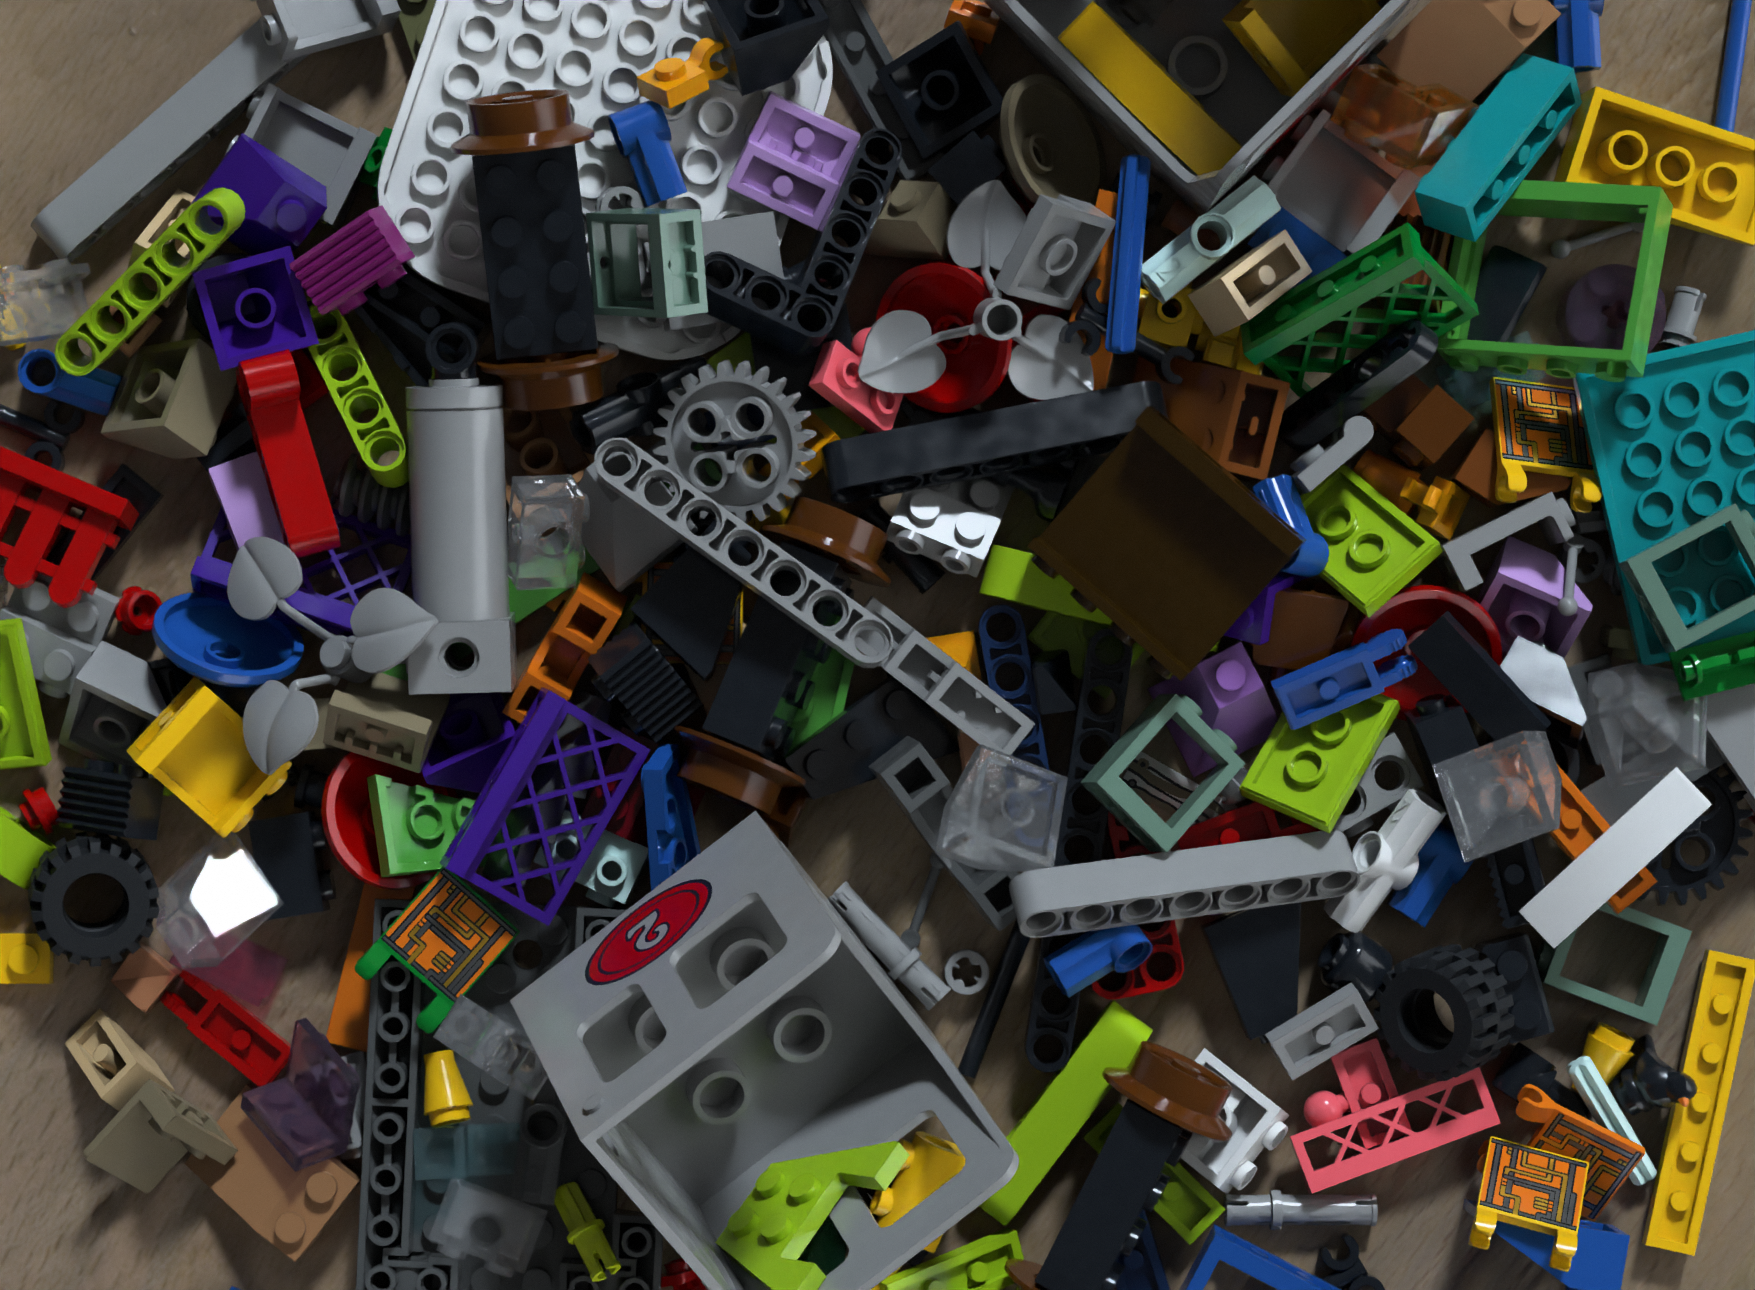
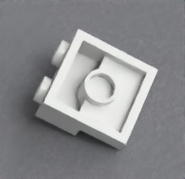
(1254, 1125)

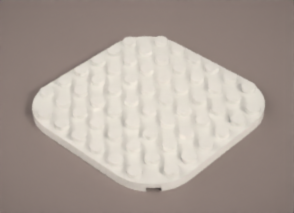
(595, 55)

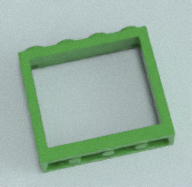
(1578, 202)

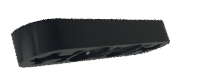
(1357, 385)

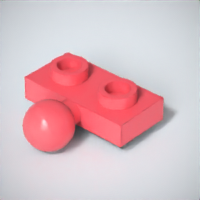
(838, 382)
(1364, 1083)

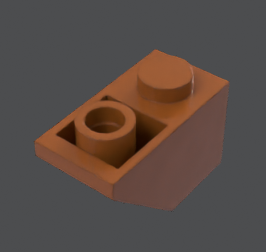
(1478, 474)

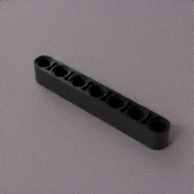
(985, 442)

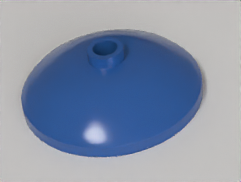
(223, 647)

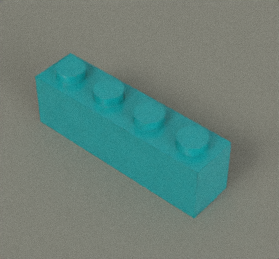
(1498, 147)

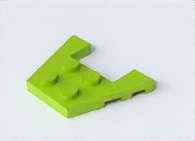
(791, 1206)

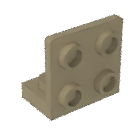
(385, 721)
(154, 1135)

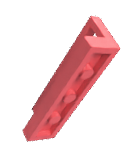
(1400, 1148)

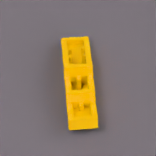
(1149, 91)

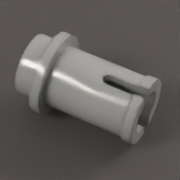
(1682, 317)

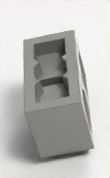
(1370, 796)

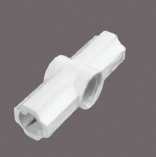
(1387, 859)

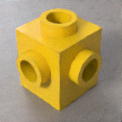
(1168, 330)

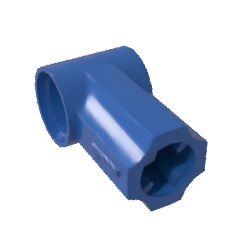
(1578, 34)
(644, 139)
(90, 392)
(1284, 499)
(1438, 869)
(1097, 955)

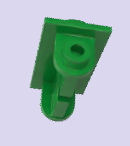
(1715, 666)

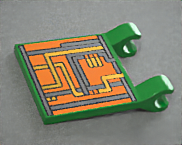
(444, 940)

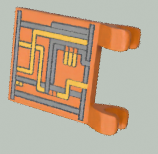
(1574, 1136)

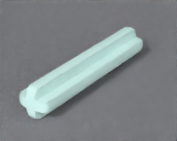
(1607, 1111)

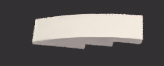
(1615, 857)

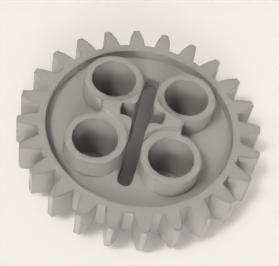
(727, 399)

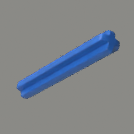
(1128, 254)

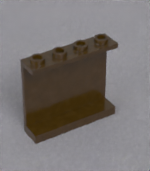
(1166, 545)

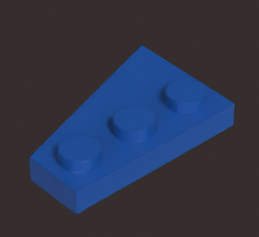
(669, 815)

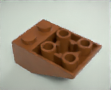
(1224, 413)

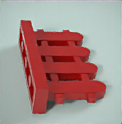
(47, 517)

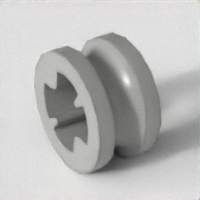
(633, 198)
(975, 959)

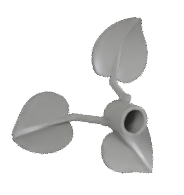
(903, 353)
(386, 631)

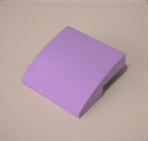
(793, 160)
(245, 499)

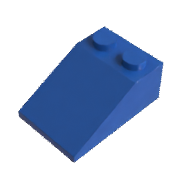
(1598, 1257)

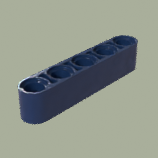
(1023, 698)

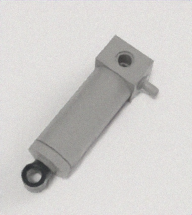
(459, 525)

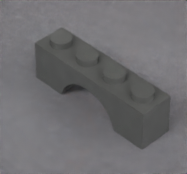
(921, 794)

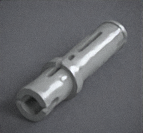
(889, 947)
(1300, 1209)

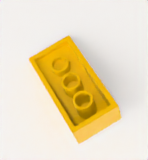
(1698, 165)

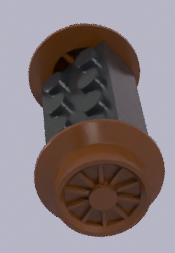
(535, 249)
(777, 660)
(1164, 1102)

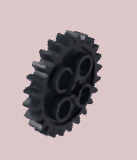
(1717, 834)

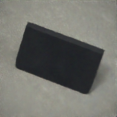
(1502, 293)

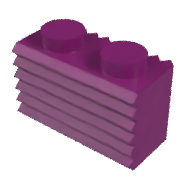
(352, 261)

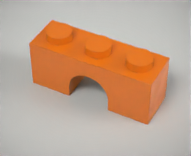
(570, 641)

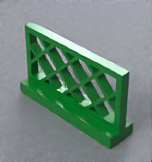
(1336, 296)

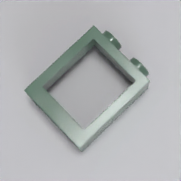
(674, 260)
(1654, 597)
(1127, 806)
(1656, 980)

